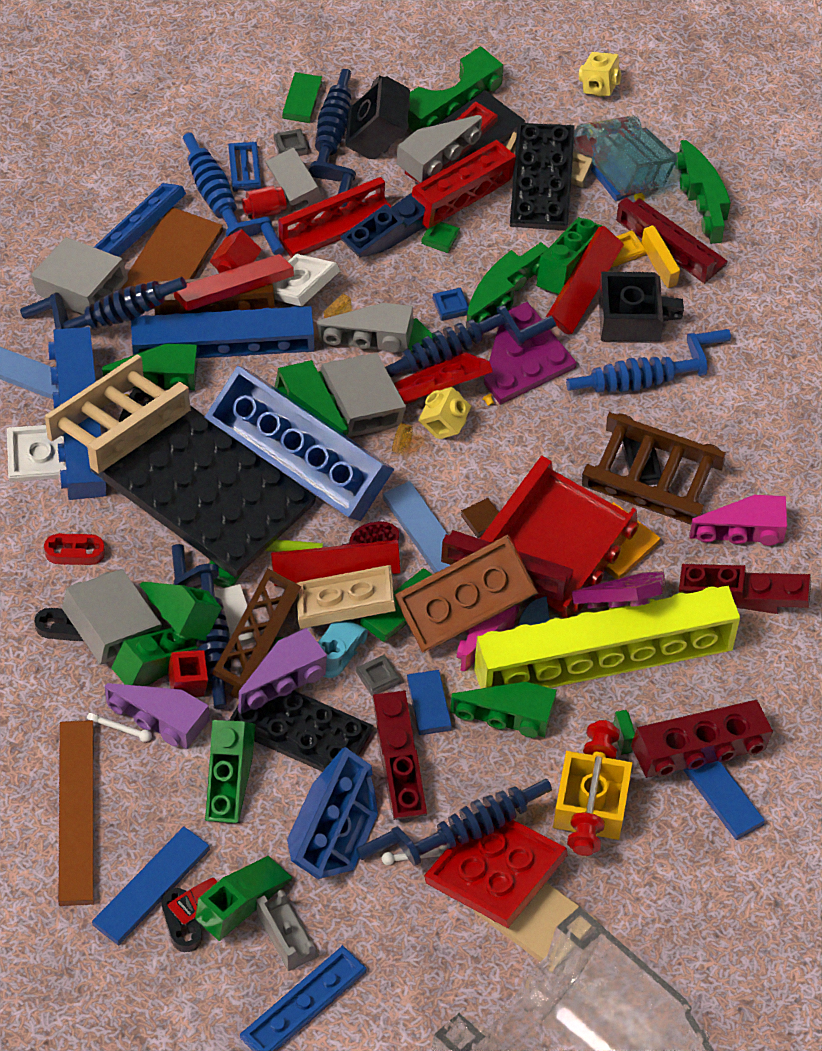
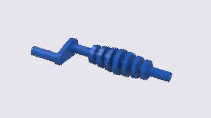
(216, 191)
(643, 371)

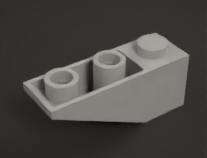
(434, 146)
(373, 327)

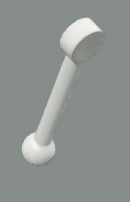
(144, 735)
(388, 858)

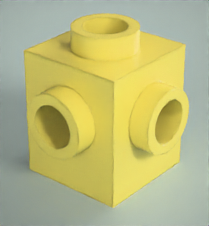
(600, 74)
(444, 413)

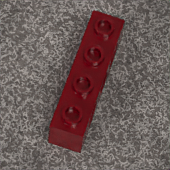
(723, 732)

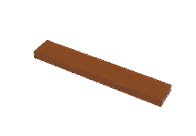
(76, 813)

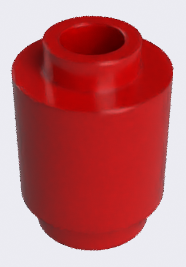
(264, 202)

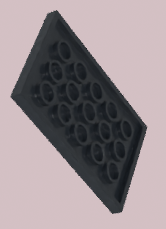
(210, 491)

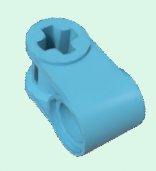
(341, 644)

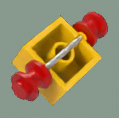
(593, 791)

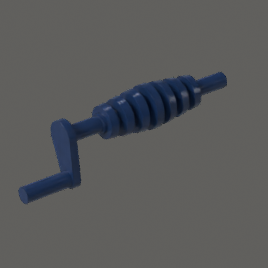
(330, 132)
(113, 309)
(452, 341)
(219, 634)
(471, 822)

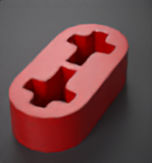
(74, 549)

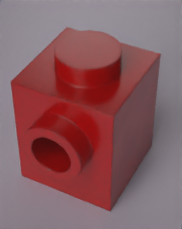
(235, 251)
(188, 672)

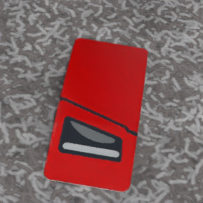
(185, 905)

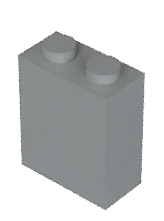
(79, 274)
(364, 393)
(108, 613)

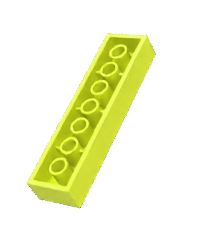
(609, 641)

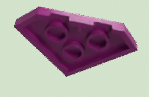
(525, 366)
(618, 592)

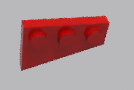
(441, 376)

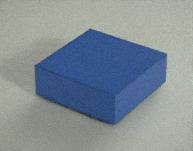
(450, 304)

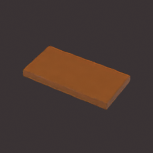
(175, 248)
(466, 594)

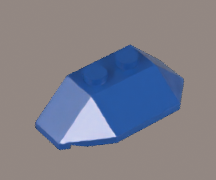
(334, 817)

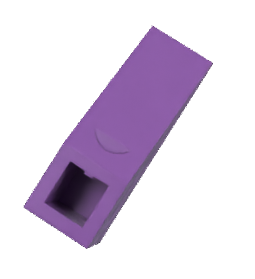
(286, 667)
(167, 711)

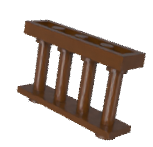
(654, 498)

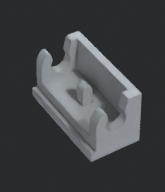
(294, 179)
(285, 931)

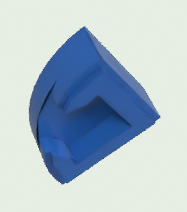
(535, 612)

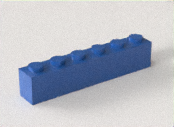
(229, 332)
(73, 374)

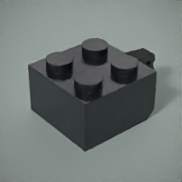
(378, 118)
(634, 307)

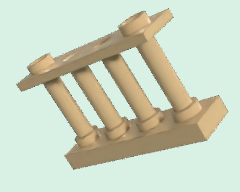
(124, 435)

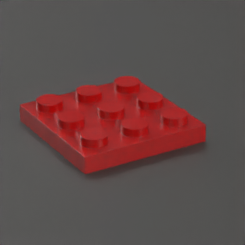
(497, 871)

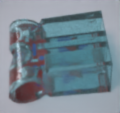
(626, 154)

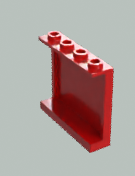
(564, 526)

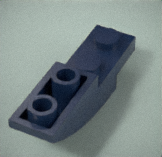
(385, 227)

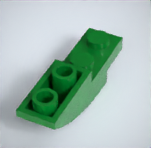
(706, 187)
(501, 281)

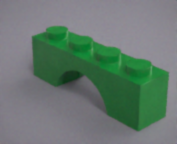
(477, 73)

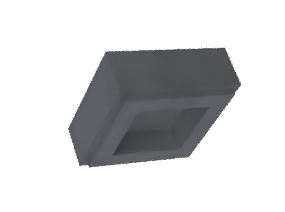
(290, 139)
(378, 675)

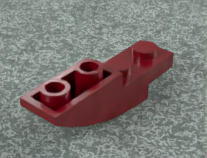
(749, 590)
(399, 755)

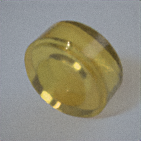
(402, 438)

